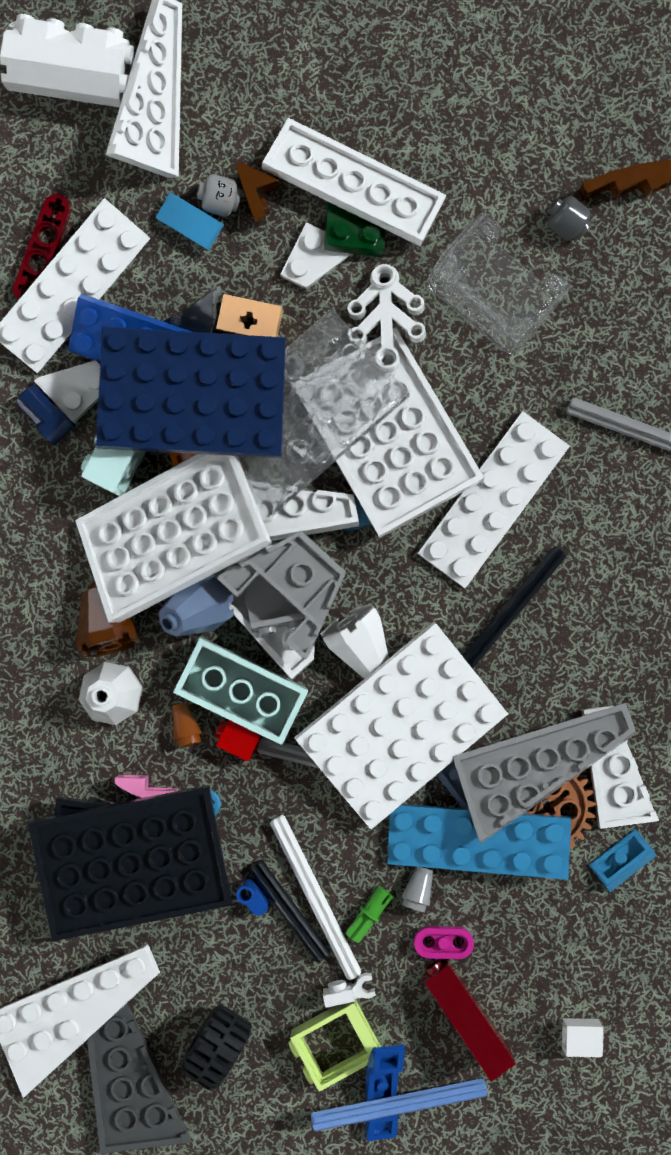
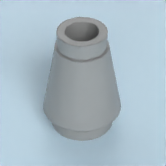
(418, 890)

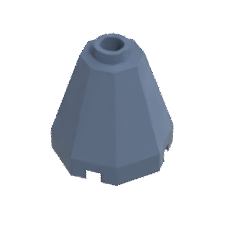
(197, 608)

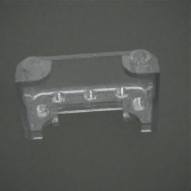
(493, 287)

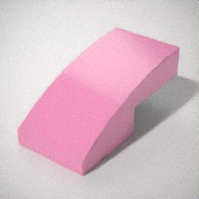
(138, 786)

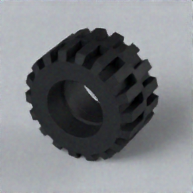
(216, 1047)

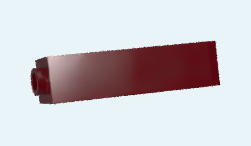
(469, 1019)

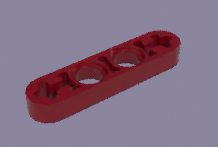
(38, 248)

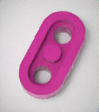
(443, 942)

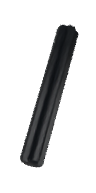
(289, 911)

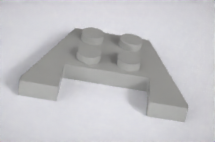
(301, 576)

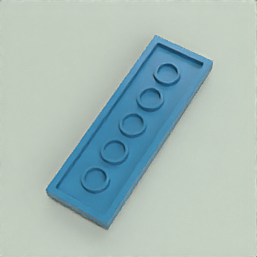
(448, 840)

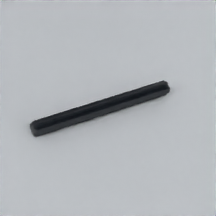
(514, 606)

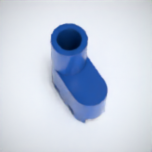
(256, 901)

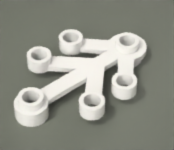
(387, 312)

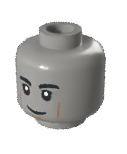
(219, 195)

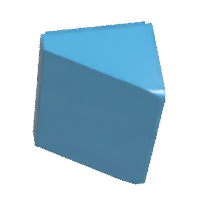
(622, 860)

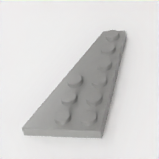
(522, 771)

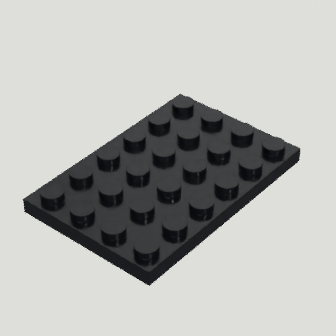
(130, 863)

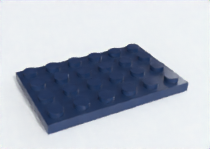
(191, 392)

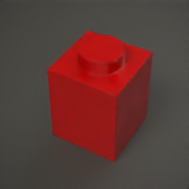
(237, 739)

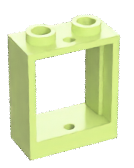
(345, 1068)

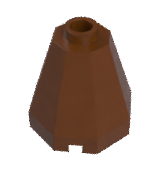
(95, 631)

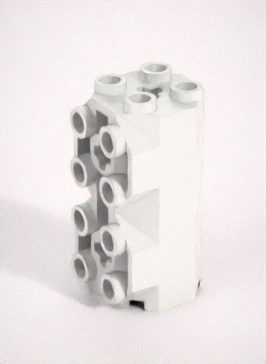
(63, 64)

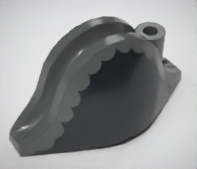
(200, 316)

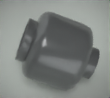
(569, 218)

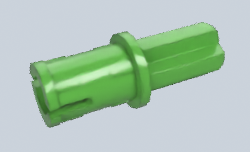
(369, 914)

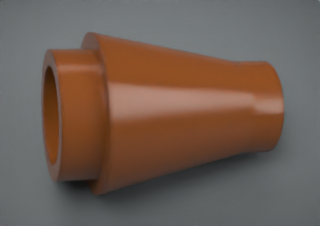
(185, 727)

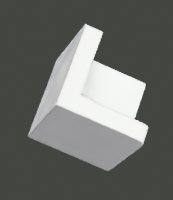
(582, 1037)

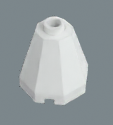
(358, 640)
(122, 693)

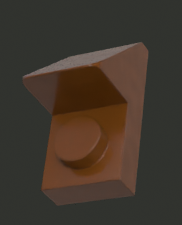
(255, 184)

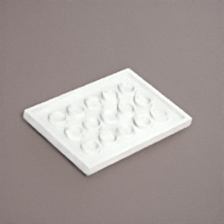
(410, 456)
(171, 533)
(401, 725)

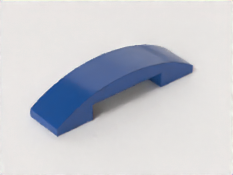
(381, 1083)

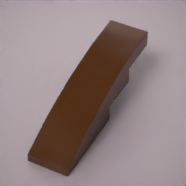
(649, 176)

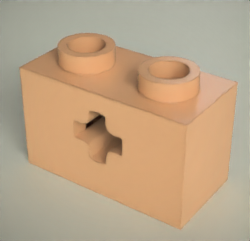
(238, 310)

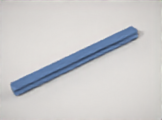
(398, 1104)

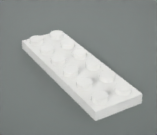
(353, 181)
(83, 266)
(491, 507)

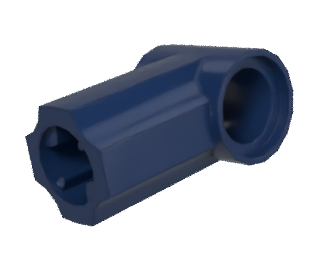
(49, 419)

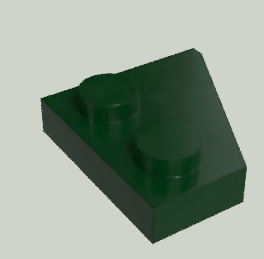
(351, 233)

